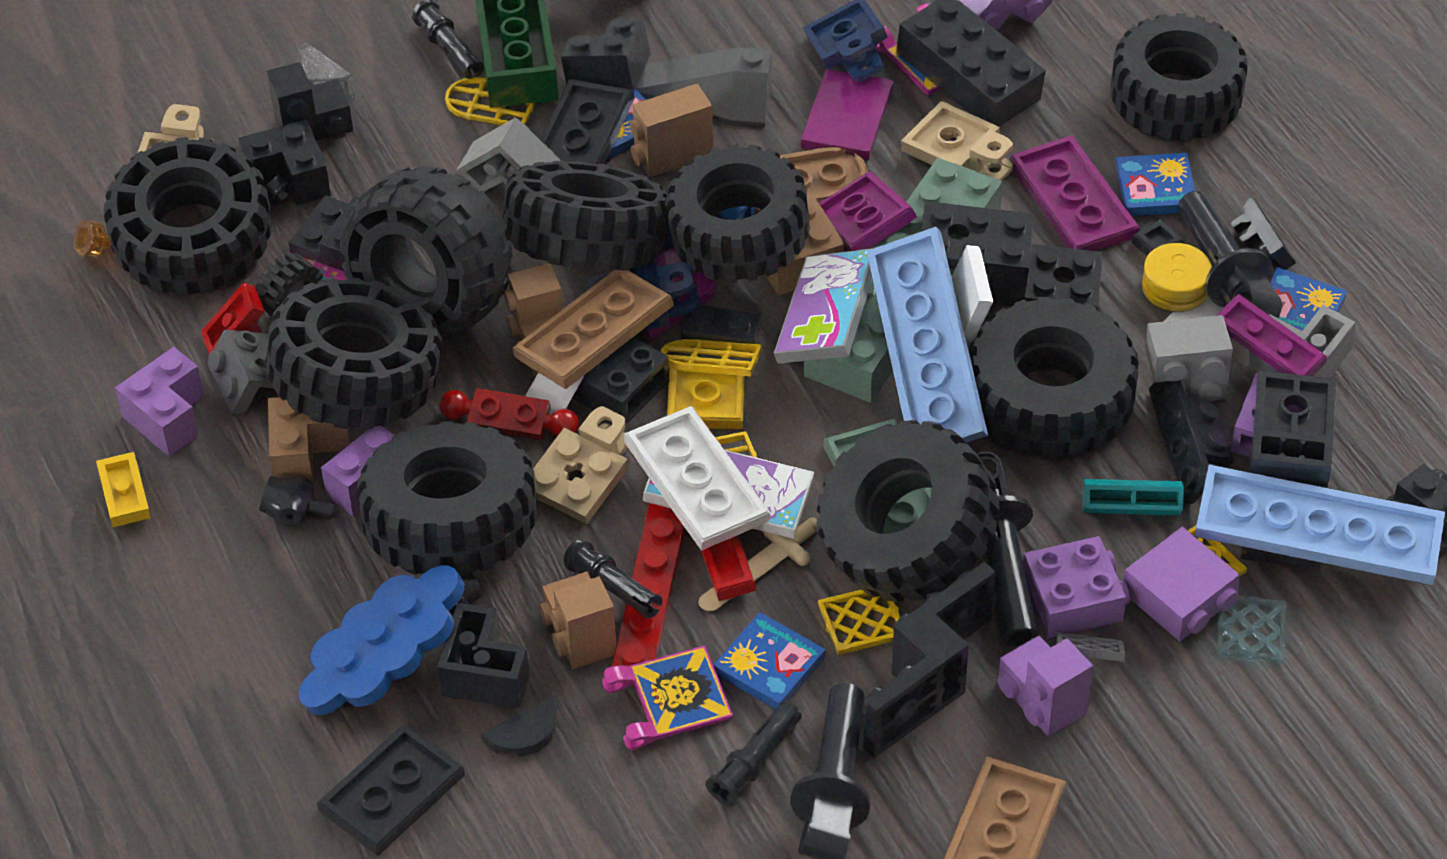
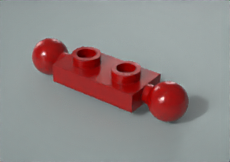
(508, 413)

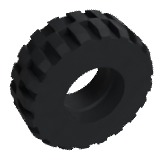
(585, 215)
(197, 255)
(1063, 338)
(353, 353)
(447, 498)
(933, 548)

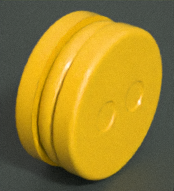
(1176, 277)

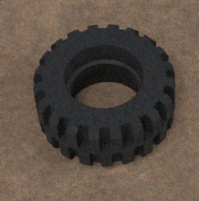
(1176, 106)
(745, 245)

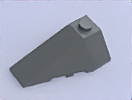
(732, 79)

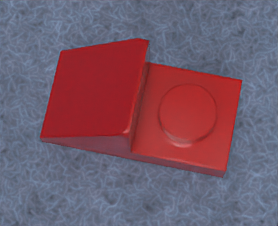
(237, 314)

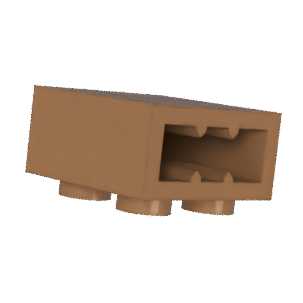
(671, 130)

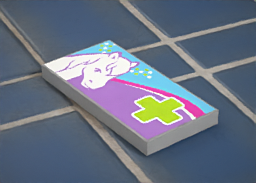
(825, 307)

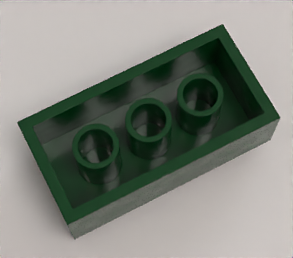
(516, 52)

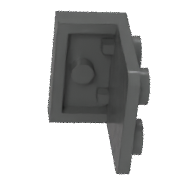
(240, 367)

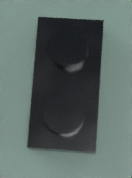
(722, 325)

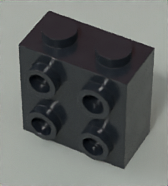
(625, 379)

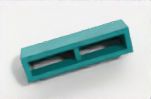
(1132, 490)

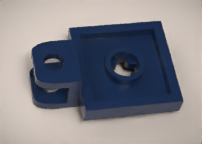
(849, 39)
(661, 278)

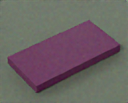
(1073, 195)

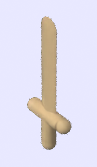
(769, 557)

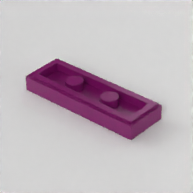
(1270, 339)

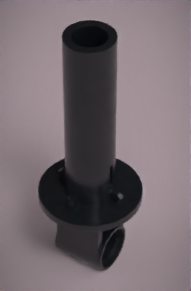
(1233, 268)
(1005, 558)
(830, 798)

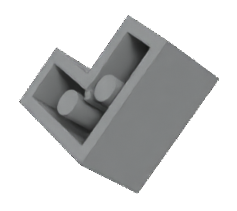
(501, 153)
(1328, 333)
(1191, 351)

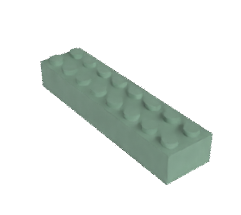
(869, 358)

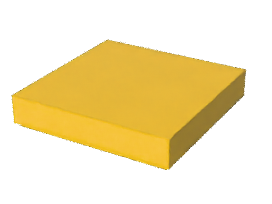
(713, 396)

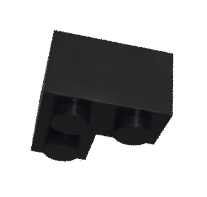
(611, 59)
(321, 104)
(292, 154)
(477, 665)

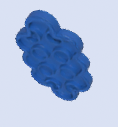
(381, 640)

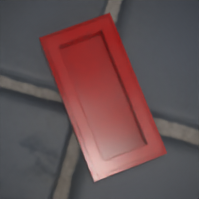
(728, 569)

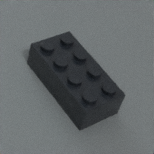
(970, 61)

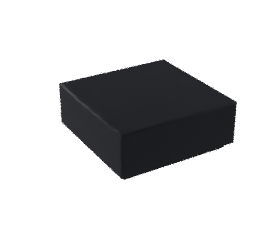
(1155, 236)

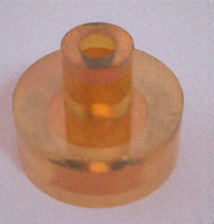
(90, 238)

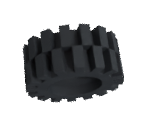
(284, 278)

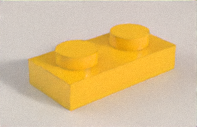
(123, 489)

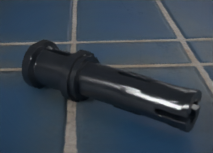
(441, 31)
(582, 558)
(744, 763)

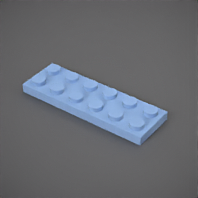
(926, 334)
(1320, 524)

